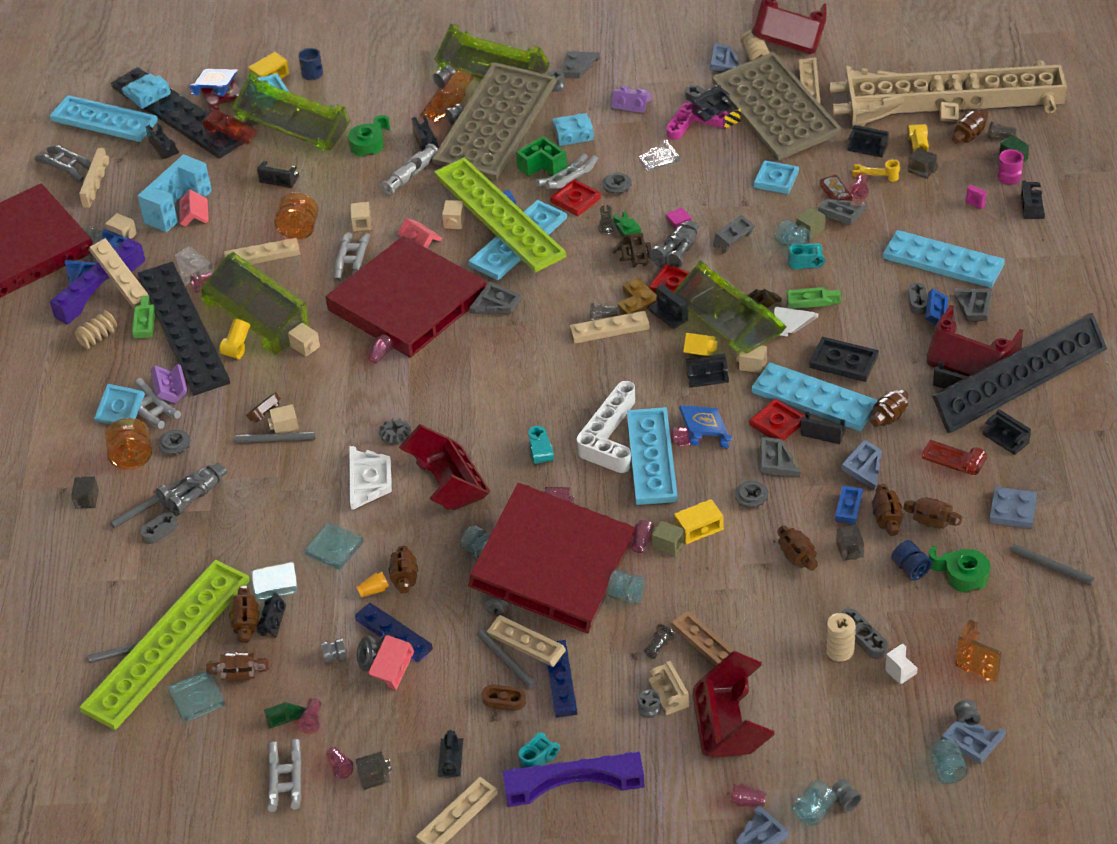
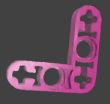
(685, 113)

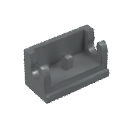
(733, 232)

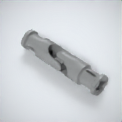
(401, 175)

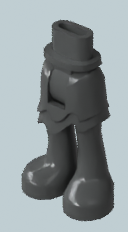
(675, 245)
(195, 484)

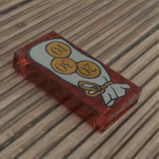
(835, 188)

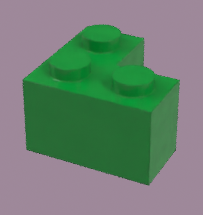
(541, 155)

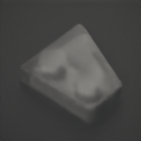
(659, 157)
(191, 263)

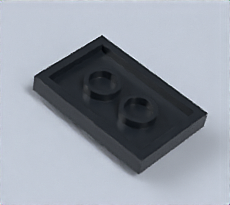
(844, 359)

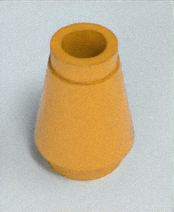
(374, 584)

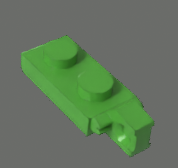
(812, 297)
(143, 319)

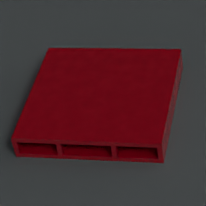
(36, 238)
(406, 295)
(551, 557)

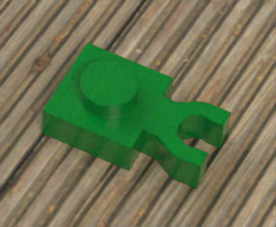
(626, 226)

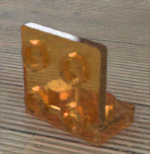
(976, 656)

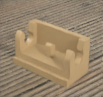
(670, 688)

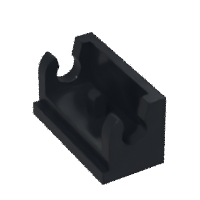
(711, 103)
(423, 133)
(868, 141)
(161, 143)
(277, 176)
(1032, 201)
(707, 370)
(945, 378)
(822, 430)
(1007, 432)

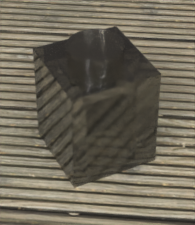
(922, 163)
(85, 492)
(850, 543)
(373, 770)

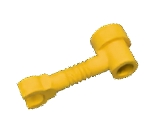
(891, 170)

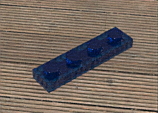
(384, 624)
(562, 686)

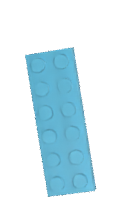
(103, 118)
(498, 258)
(944, 258)
(814, 396)
(651, 456)

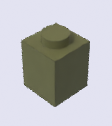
(812, 220)
(667, 538)

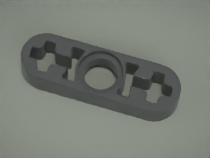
(866, 642)

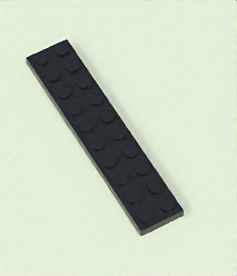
(183, 117)
(184, 329)
(1019, 372)

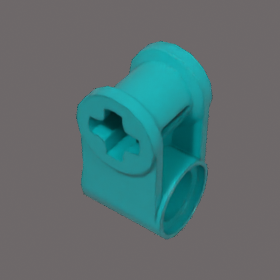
(804, 255)
(539, 445)
(538, 751)

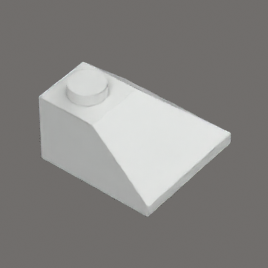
(794, 319)

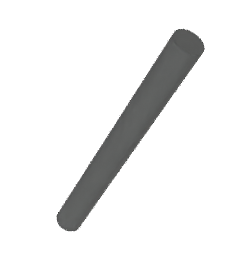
(275, 437)
(139, 508)
(1052, 564)
(111, 653)
(517, 670)

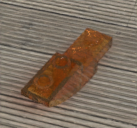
(451, 95)

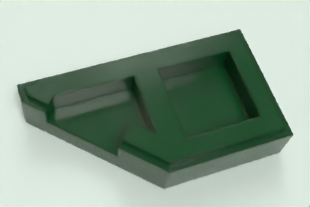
(283, 714)

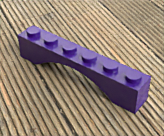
(72, 299)
(528, 783)

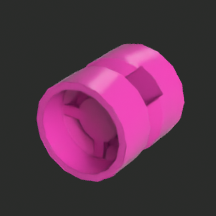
(1010, 166)

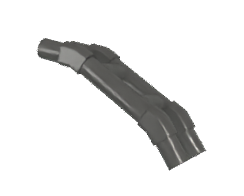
(68, 166)

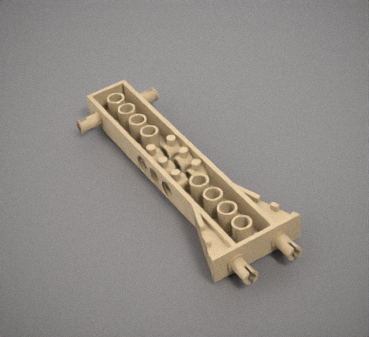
(885, 93)

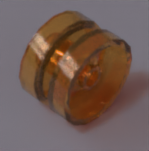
(296, 216)
(128, 443)

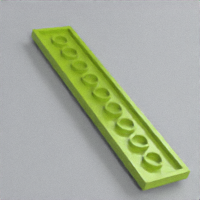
(500, 215)
(164, 645)

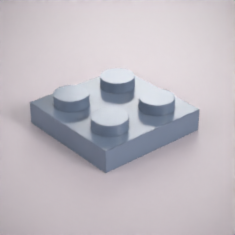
(1013, 507)

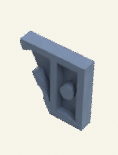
(723, 58)
(864, 464)
(974, 740)
(763, 830)

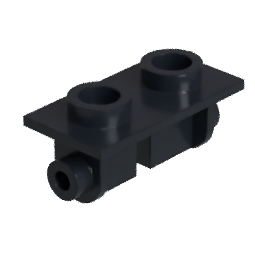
(272, 615)
(450, 755)

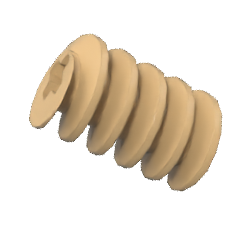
(753, 46)
(95, 328)
(840, 637)

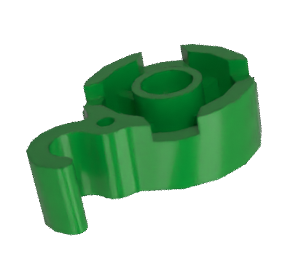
(368, 137)
(964, 568)

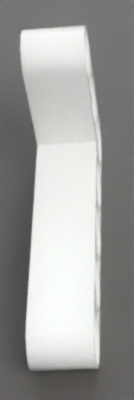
(593, 439)

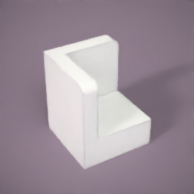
(899, 666)

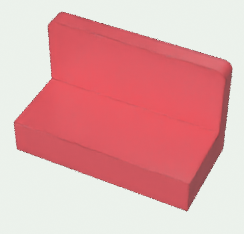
(193, 206)
(418, 232)
(392, 661)

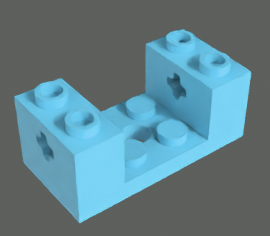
(159, 197)

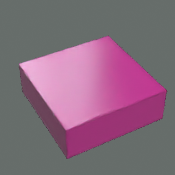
(976, 196)
(677, 217)

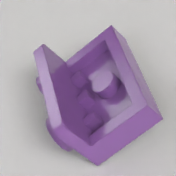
(630, 100)
(169, 384)

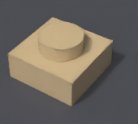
(949, 112)

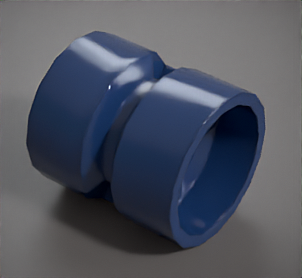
(310, 63)
(911, 560)

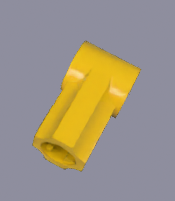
(918, 136)
(234, 343)

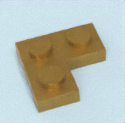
(639, 297)

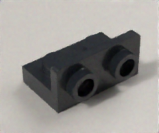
(669, 307)

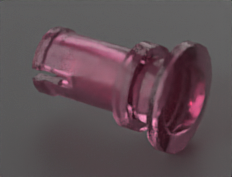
(860, 188)
(198, 281)
(310, 720)

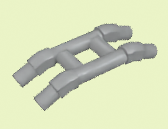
(568, 174)
(347, 246)
(161, 407)
(275, 769)

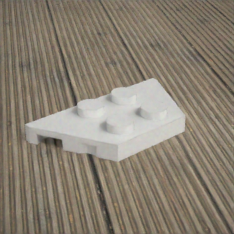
(368, 476)

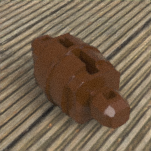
(970, 126)
(889, 408)
(887, 509)
(932, 512)
(797, 547)
(403, 569)
(244, 614)
(237, 666)

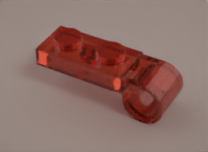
(230, 126)
(954, 458)

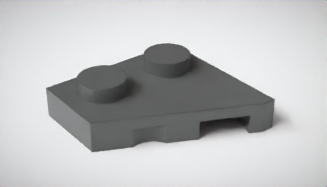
(578, 62)
(842, 210)
(496, 300)
(974, 303)
(776, 458)

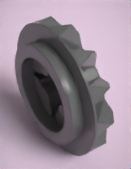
(622, 180)
(175, 436)
(389, 436)
(751, 488)
(366, 652)

